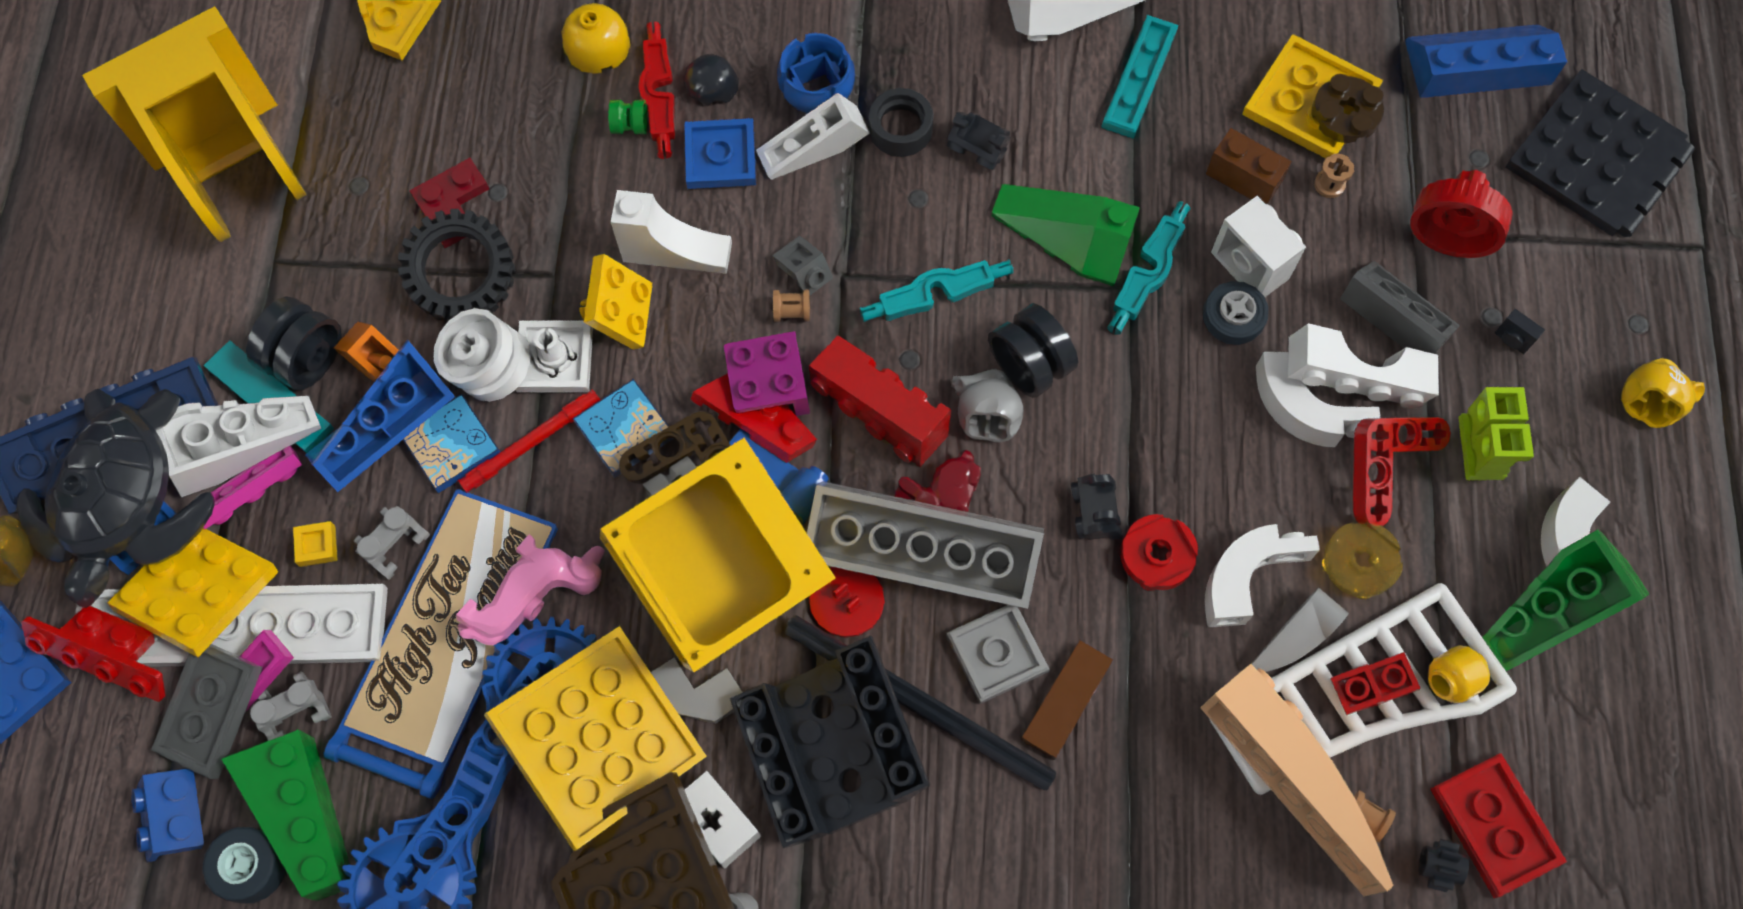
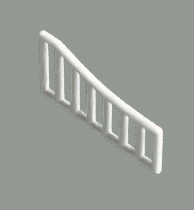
(1394, 720)

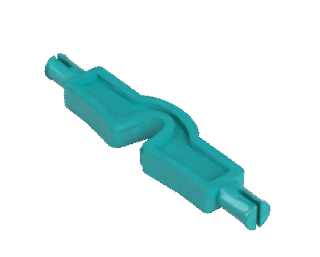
(1141, 281)
(918, 296)

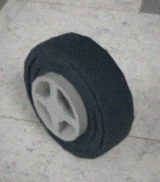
(1232, 300)

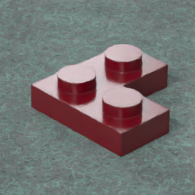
(450, 191)

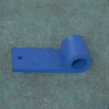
(794, 485)

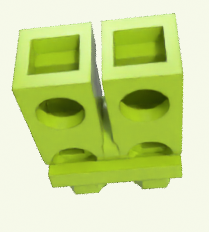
(1495, 433)

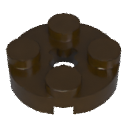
(1353, 92)

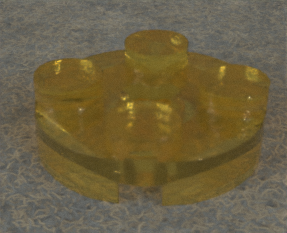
(1358, 580)

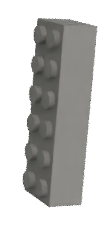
(925, 544)

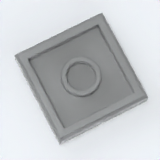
(997, 652)

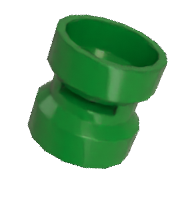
(628, 117)

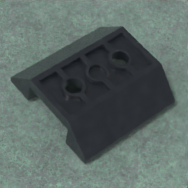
(806, 757)

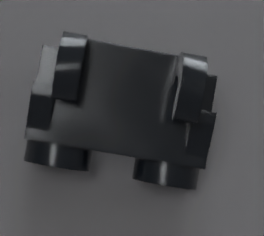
(980, 137)
(1098, 507)

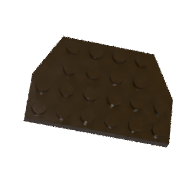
(645, 858)

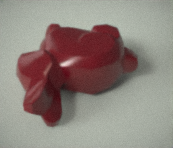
(950, 486)

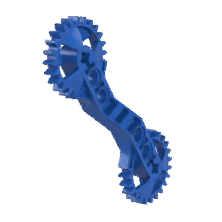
(470, 794)

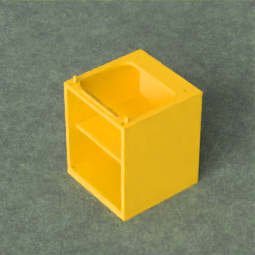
(716, 555)

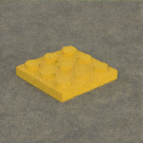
(1288, 91)
(194, 592)

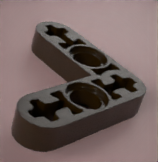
(689, 446)

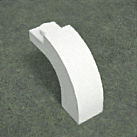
(1299, 410)
(1570, 517)
(1228, 585)

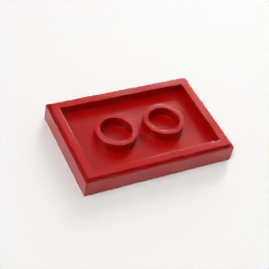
(1498, 825)

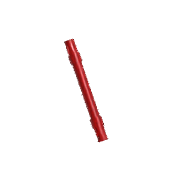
(490, 468)

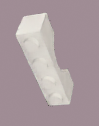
(1323, 358)

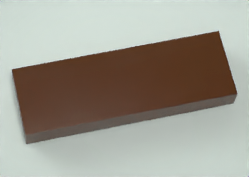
(1067, 700)

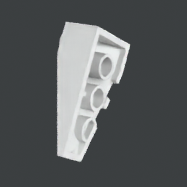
(1056, 17)
(223, 440)

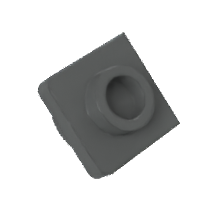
(804, 264)

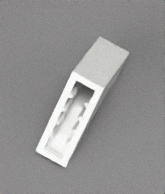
(656, 238)

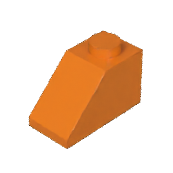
(366, 350)

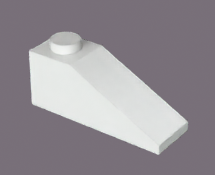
(814, 137)

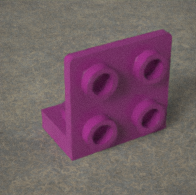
(766, 373)

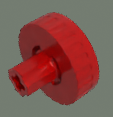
(1465, 202)

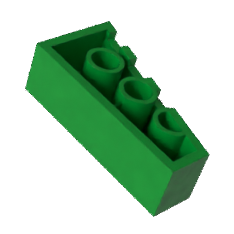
(294, 809)

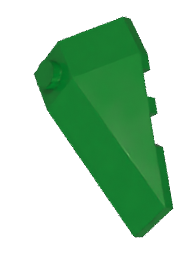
(1075, 227)
(1570, 595)

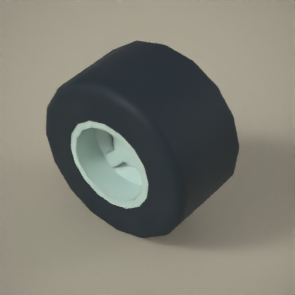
(229, 864)

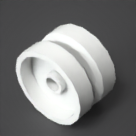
(481, 355)

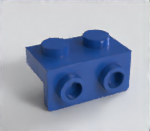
(167, 813)

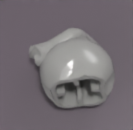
(988, 405)

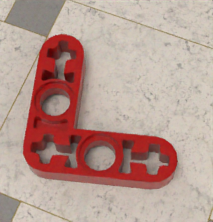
(1384, 445)

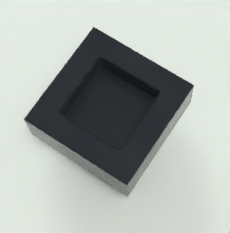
(1519, 331)

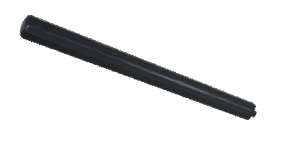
(935, 711)

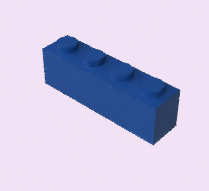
(387, 413)

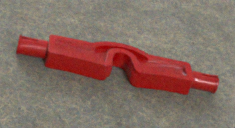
(659, 104)

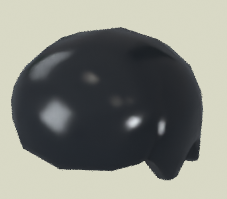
(711, 79)

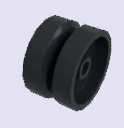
(293, 343)
(1033, 350)

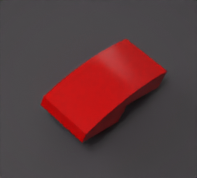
(1375, 683)

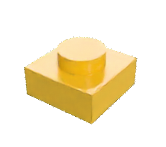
(315, 544)

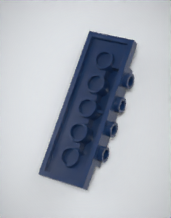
(33, 450)

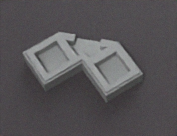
(707, 702)

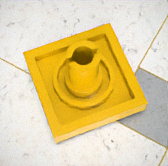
(617, 302)

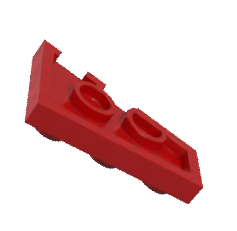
(772, 427)

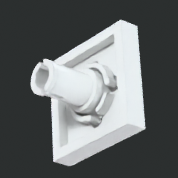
(553, 345)

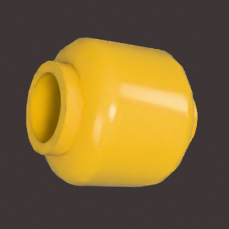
(1458, 674)

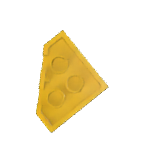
(395, 23)

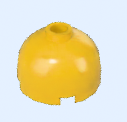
(595, 38)

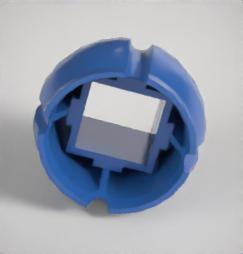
(809, 60)

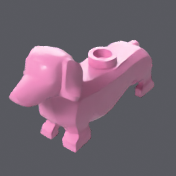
(524, 589)

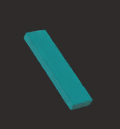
(1140, 76)
(253, 385)

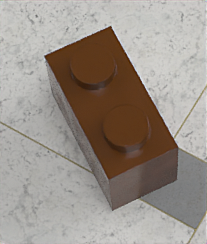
(1248, 166)

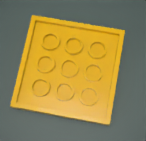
(593, 735)

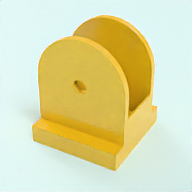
(191, 107)

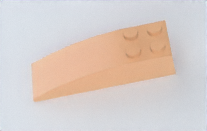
(1299, 773)

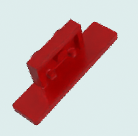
(100, 647)

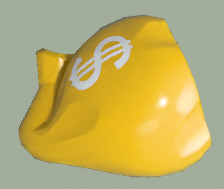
(1660, 393)

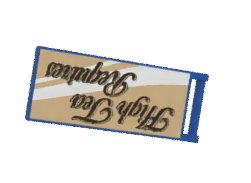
(426, 672)

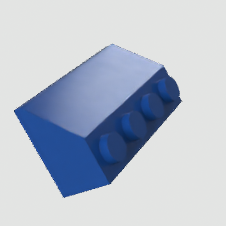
(1485, 60)

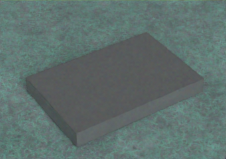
(206, 710)

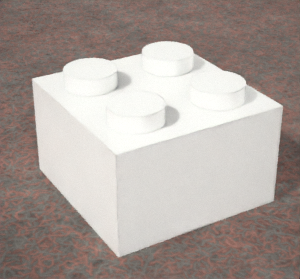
(1258, 247)

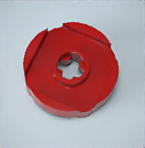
(1152, 572)

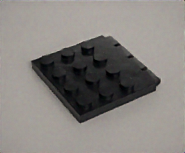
(1602, 155)

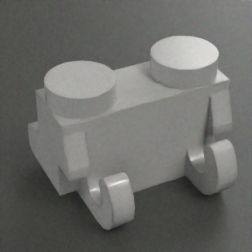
(395, 524)
(301, 695)

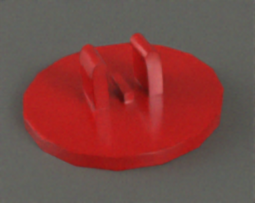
(848, 603)

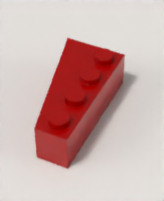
(880, 401)

